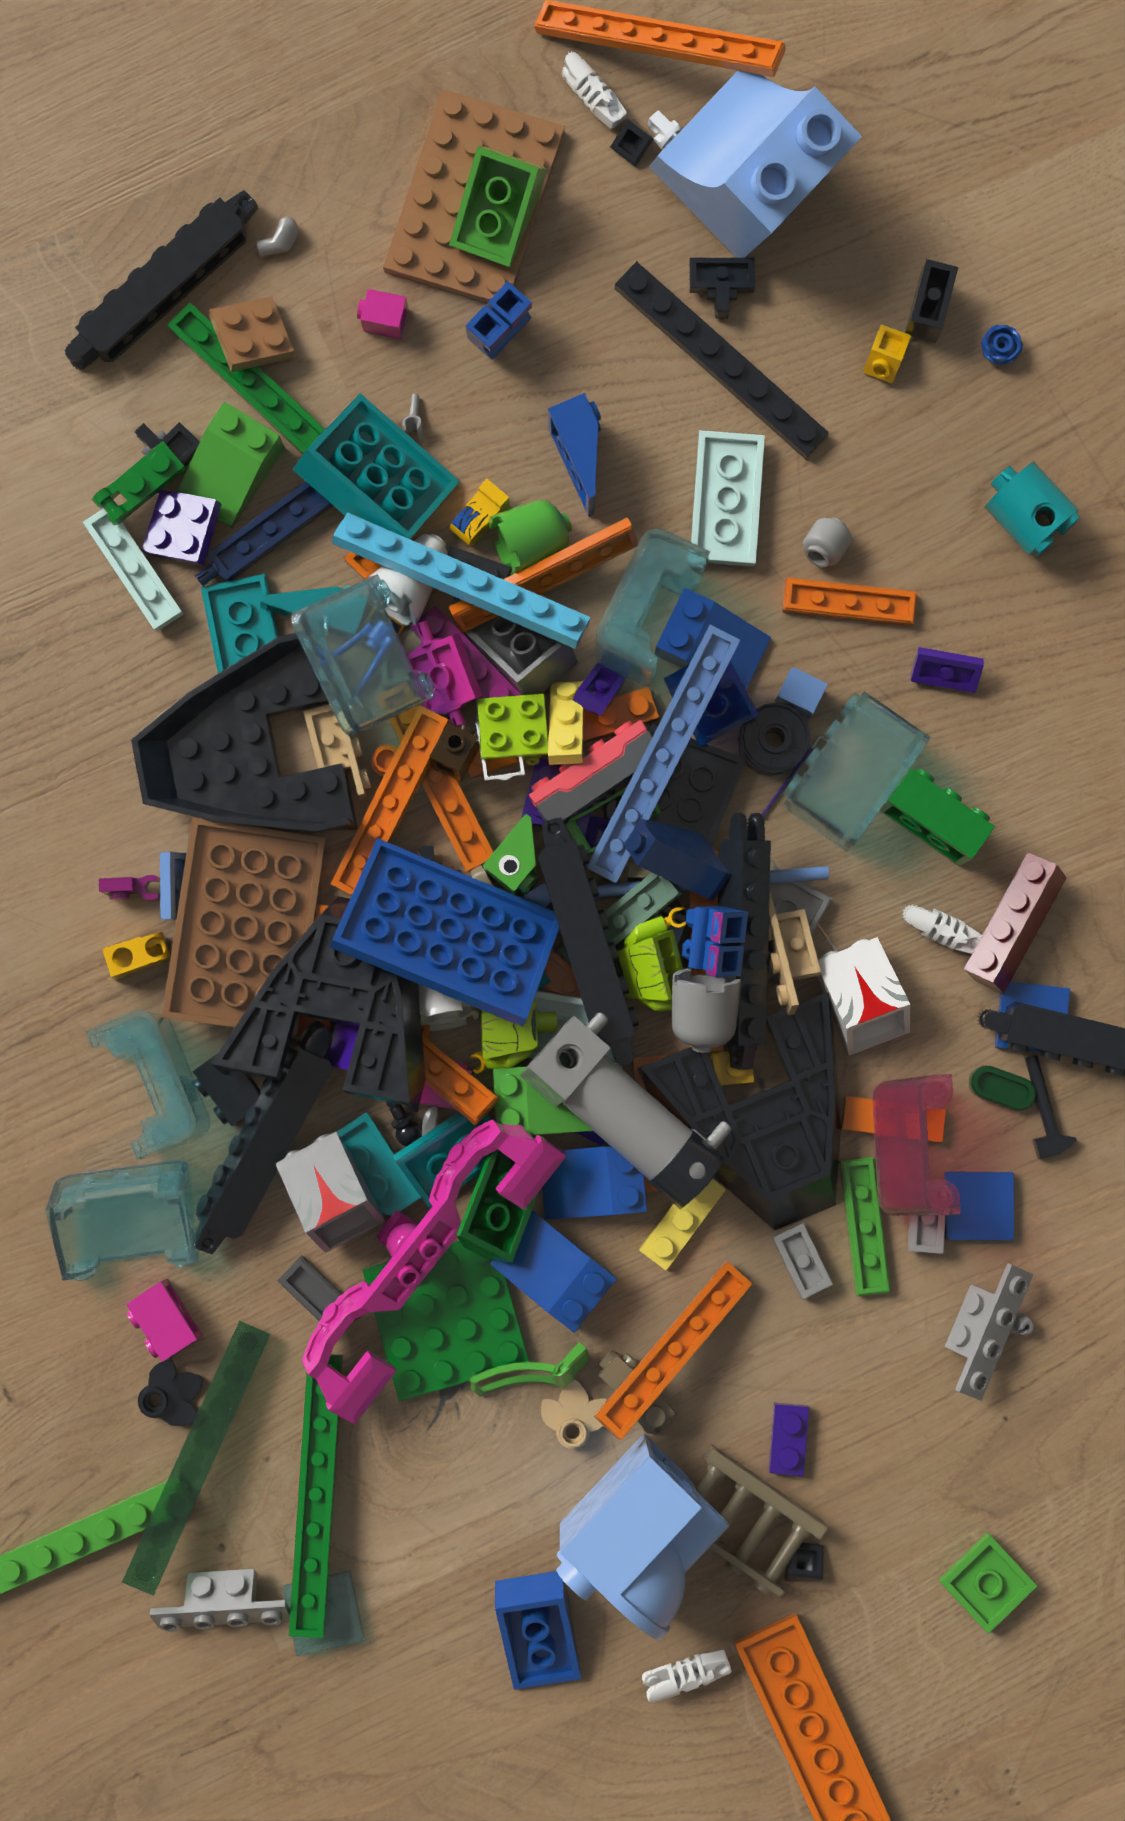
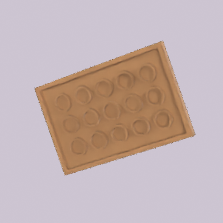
(431, 207)
(238, 915)

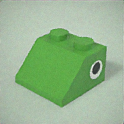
(514, 860)

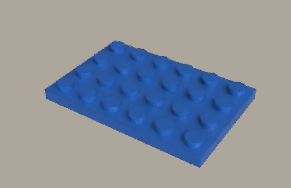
(447, 932)

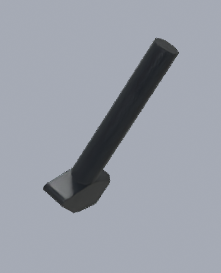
(1053, 1142)

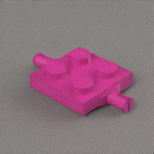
(450, 671)

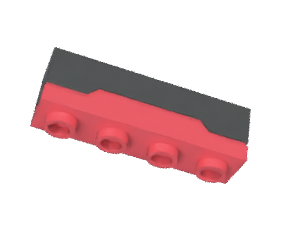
(601, 772)

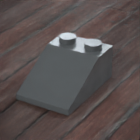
(522, 655)

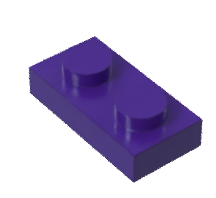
(947, 669)
(599, 689)
(788, 1439)

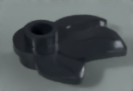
(175, 1394)

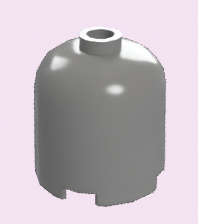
(704, 1009)

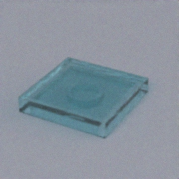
(342, 1616)

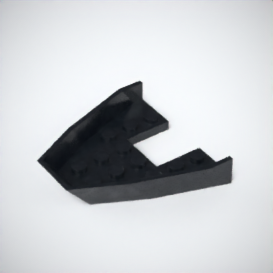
(218, 752)
(339, 989)
(782, 1139)

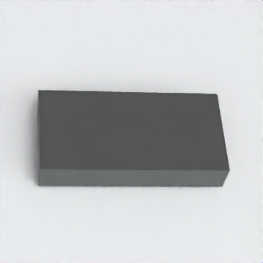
(309, 1287)

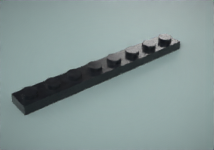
(721, 360)

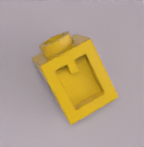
(886, 354)
(726, 1074)

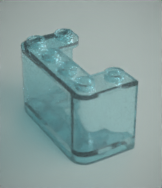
(657, 562)
(854, 770)
(166, 1075)

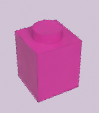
(383, 313)

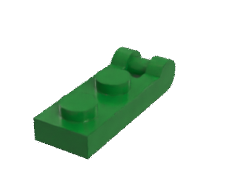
(139, 483)

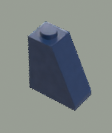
(678, 856)

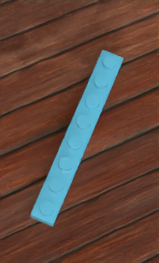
(461, 580)

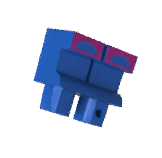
(500, 321)
(715, 940)

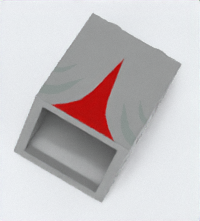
(329, 1192)

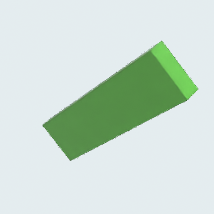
(864, 1226)

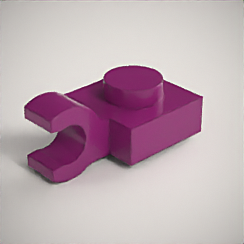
(122, 887)

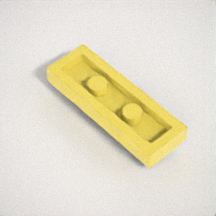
(565, 725)
(679, 1225)

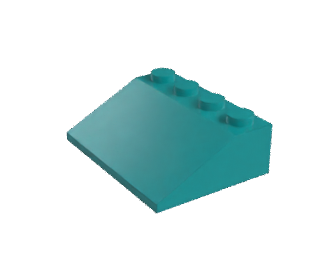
(375, 470)

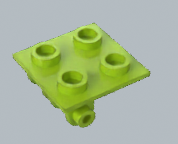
(513, 727)

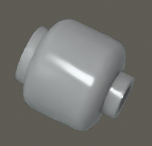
(827, 542)

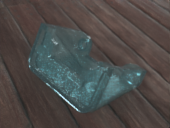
(360, 656)
(122, 1217)

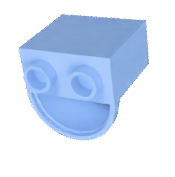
(638, 1537)

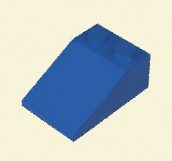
(575, 434)
(689, 624)
(593, 1184)
(556, 1273)
(537, 1630)

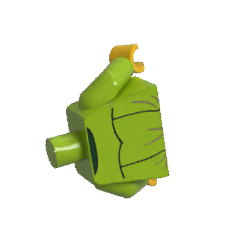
(650, 961)
(508, 1043)

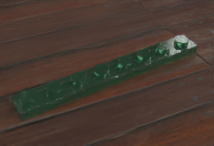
(196, 1458)

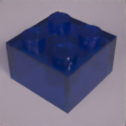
(727, 708)

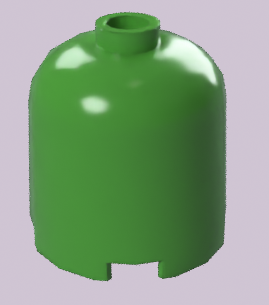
(530, 533)

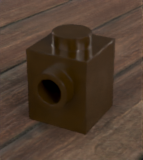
(455, 751)

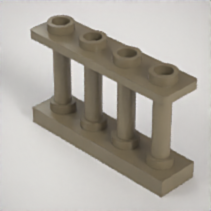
(776, 1505)

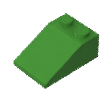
(497, 205)
(231, 461)
(524, 1106)

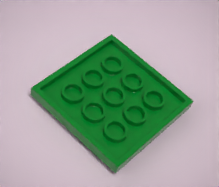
(450, 1325)

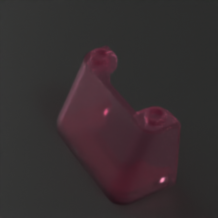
(903, 1147)

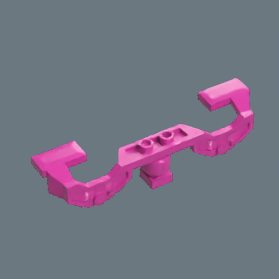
(414, 1253)

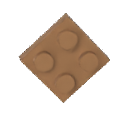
(251, 334)

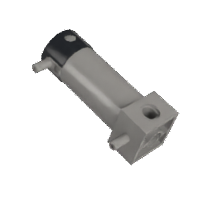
(624, 1113)

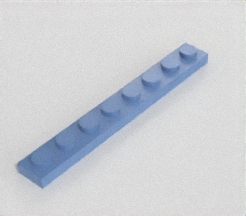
(664, 750)

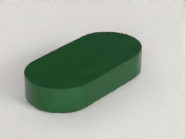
(1002, 1088)

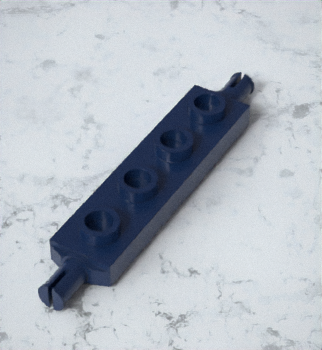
(264, 533)

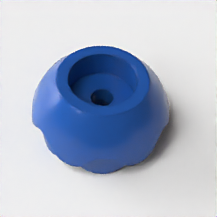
(1001, 335)

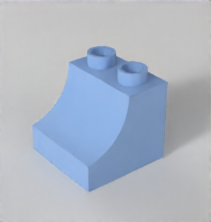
(753, 157)

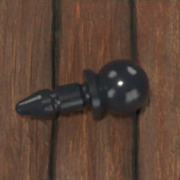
(406, 1129)

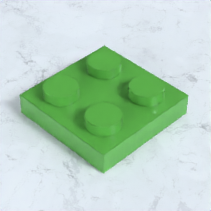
(987, 1582)

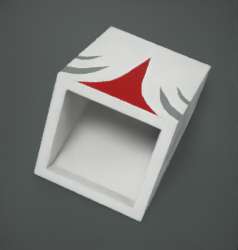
(864, 995)

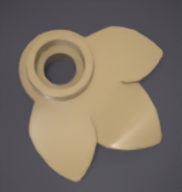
(569, 1410)

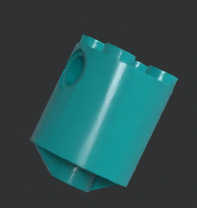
(1024, 497)

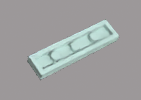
(134, 570)

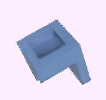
(801, 692)

